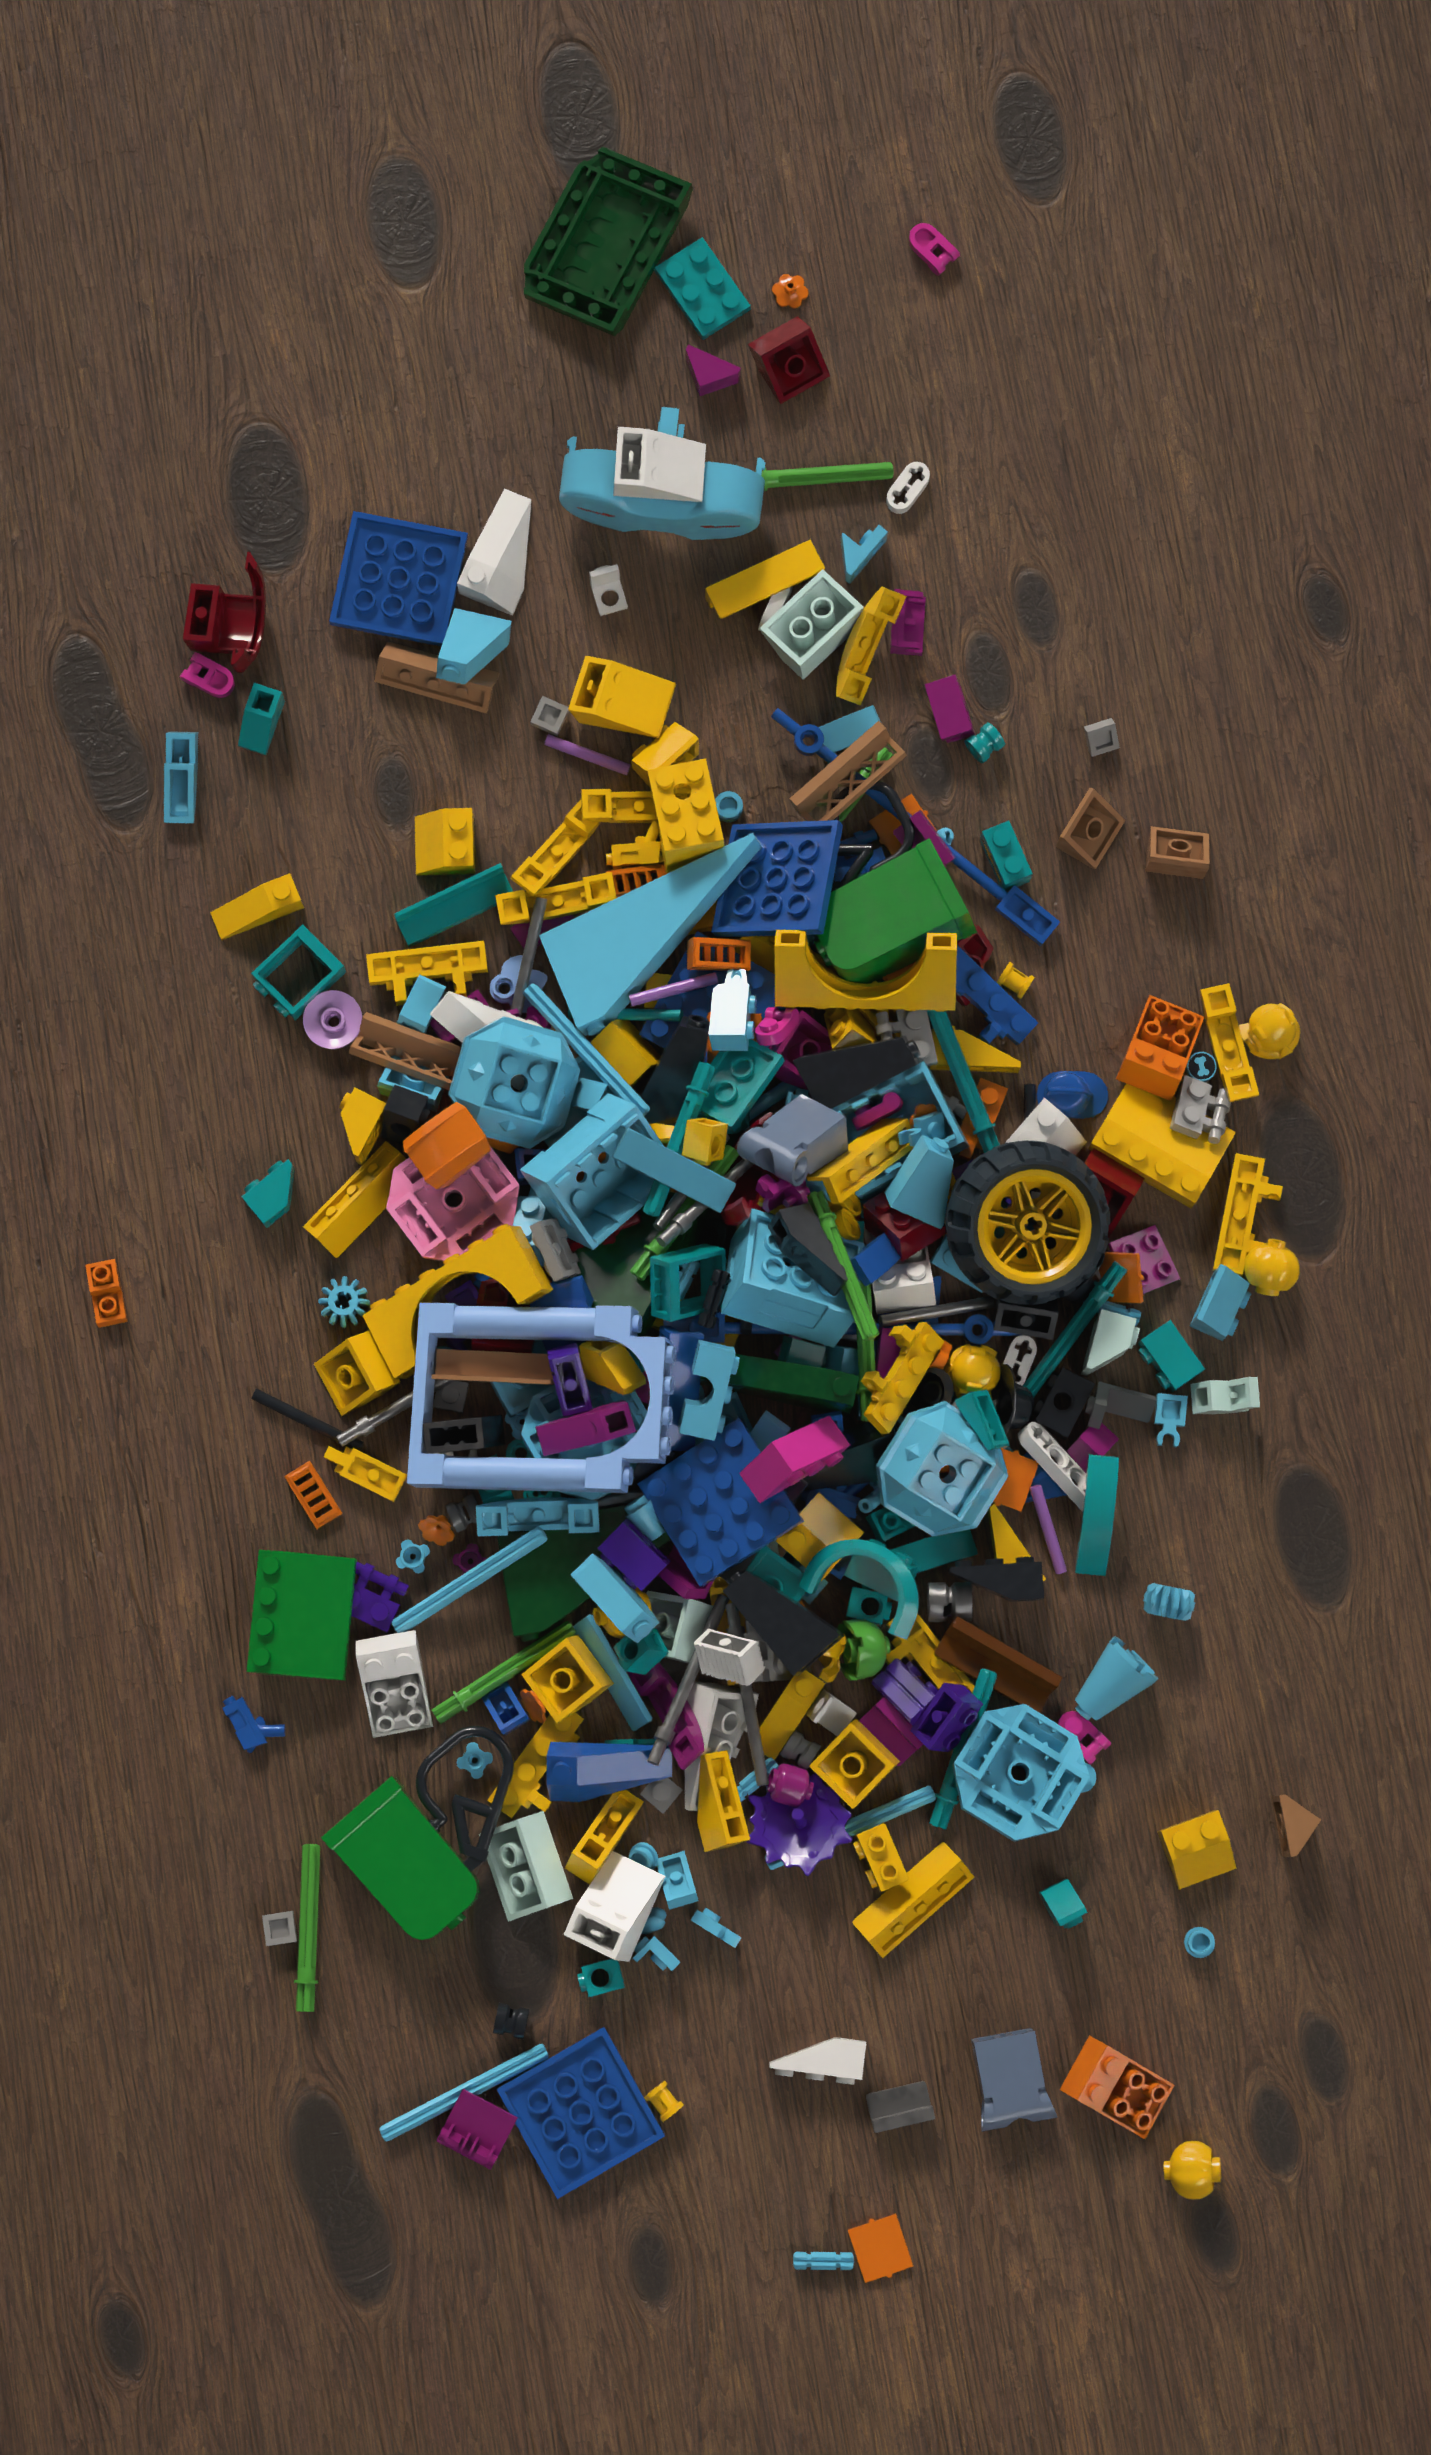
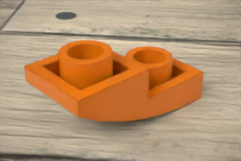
(106, 1293)

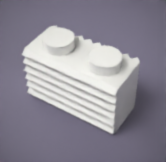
(729, 1657)

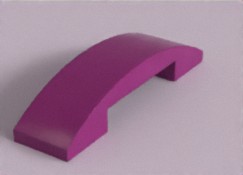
(661, 1690)

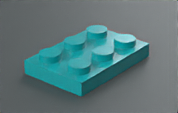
(702, 288)
(739, 1082)

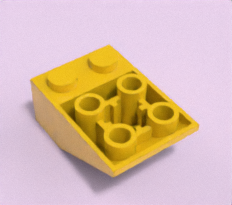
(620, 698)

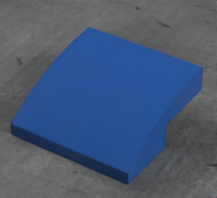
(566, 1293)

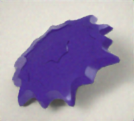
(802, 1833)

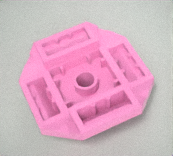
(442, 1230)

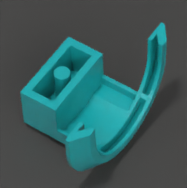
(875, 1568)

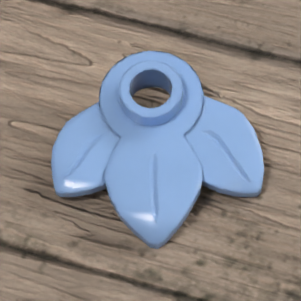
(509, 976)

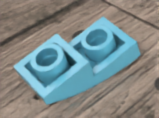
(846, 730)

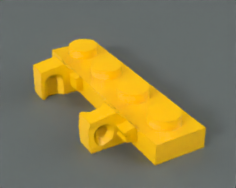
(403, 967)
(1244, 1192)
(896, 1389)
(921, 1648)
(532, 1765)

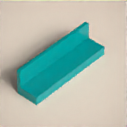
(452, 905)

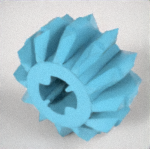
(354, 1304)
(1169, 1601)

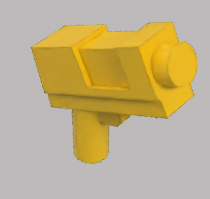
(642, 853)

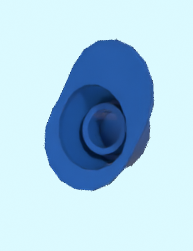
(1074, 1093)

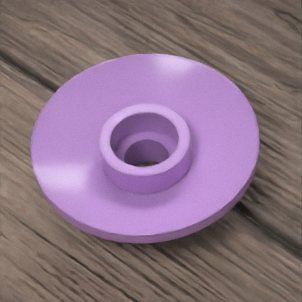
(330, 1005)

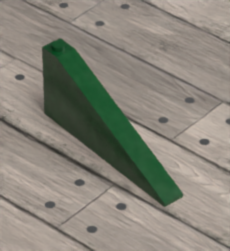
(609, 1266)
(794, 1384)
(541, 1582)

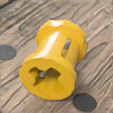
(1015, 980)
(663, 2101)

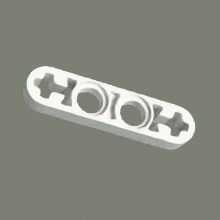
(1042, 1445)

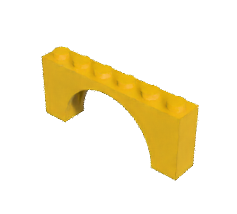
(806, 983)
(503, 1257)

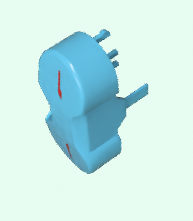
(728, 506)

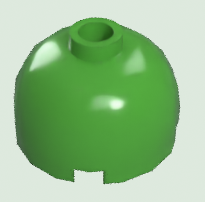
(864, 1650)

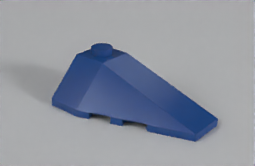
(598, 1769)

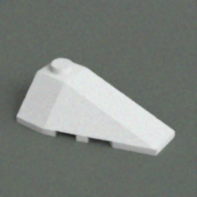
(499, 558)
(464, 1016)
(721, 1723)

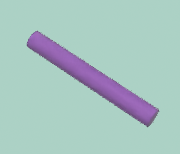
(587, 754)
(673, 989)
(1048, 1529)

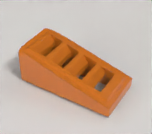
(635, 872)
(693, 954)
(299, 1473)

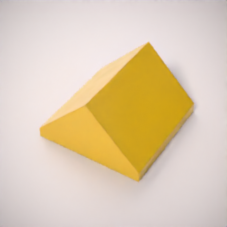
(626, 1051)

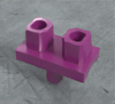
(781, 1193)

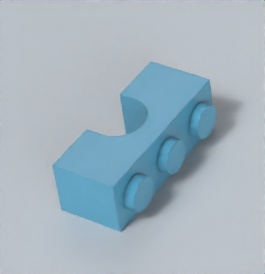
(704, 1416)

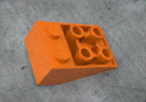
(1160, 1048)
(1117, 2087)

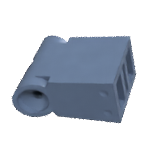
(796, 1140)
(1010, 2079)

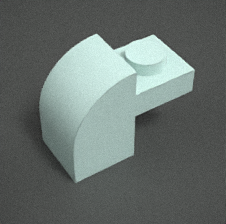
(1225, 1396)

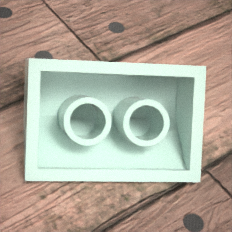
(812, 624)
(527, 1867)

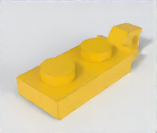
(367, 1472)

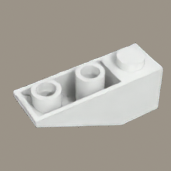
(831, 2057)

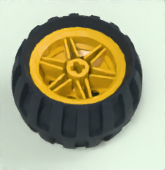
(977, 1211)

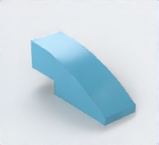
(180, 777)

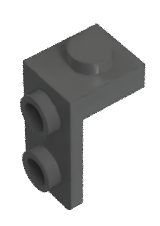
(1119, 1402)

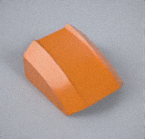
(447, 1146)

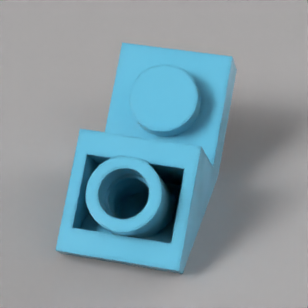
(420, 1003)

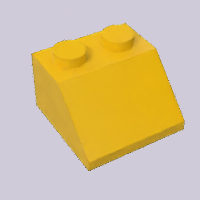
(672, 747)
(445, 842)
(362, 1121)
(355, 1373)
(821, 1527)
(567, 1678)
(854, 1763)
(1198, 1849)

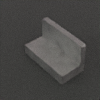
(900, 2106)

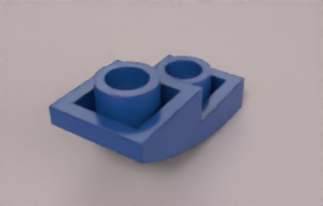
(875, 1259)

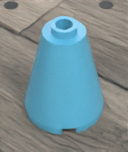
(1113, 1681)

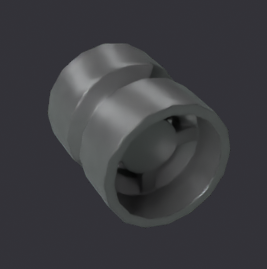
(949, 1601)

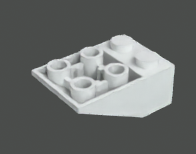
(658, 466)
(905, 1284)
(393, 1683)
(615, 1907)

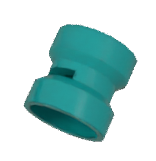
(984, 743)

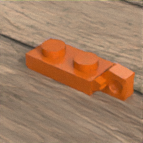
(992, 1098)

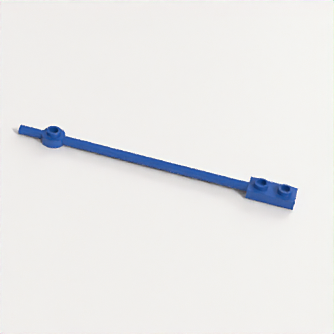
(1013, 905)
(717, 1334)

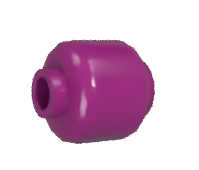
(789, 1785)

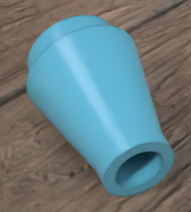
(643, 1516)

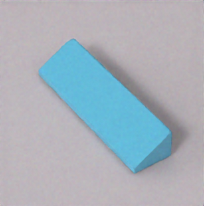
(674, 1170)
(622, 1689)

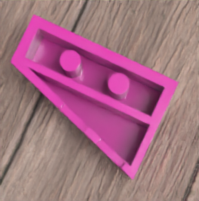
(794, 1458)

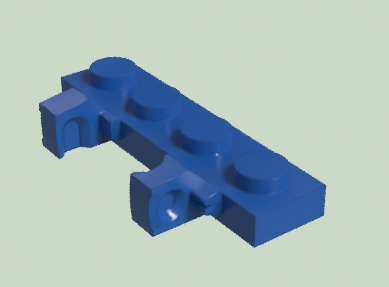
(1002, 1012)

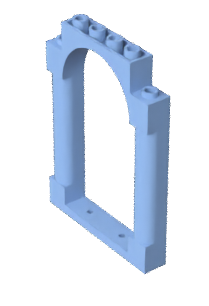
(594, 1474)

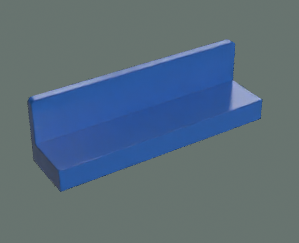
(686, 1383)

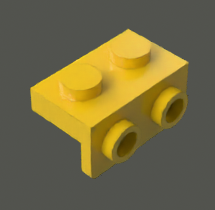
(882, 1858)

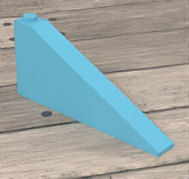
(626, 940)

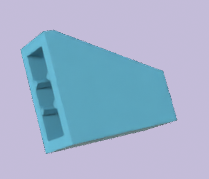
(471, 644)
(923, 1182)
(615, 1598)

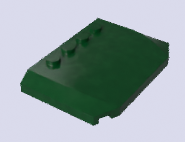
(604, 239)

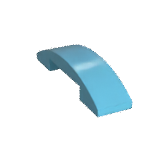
(544, 1512)

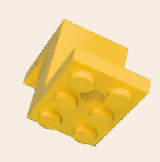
(689, 825)

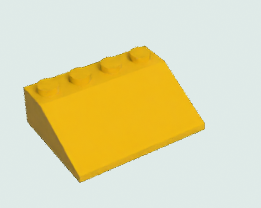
(1141, 1139)

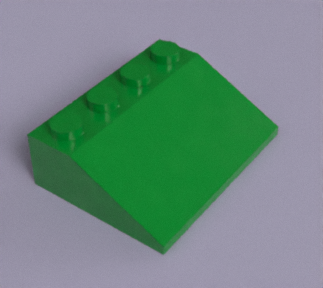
(301, 1615)

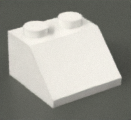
(1049, 1126)

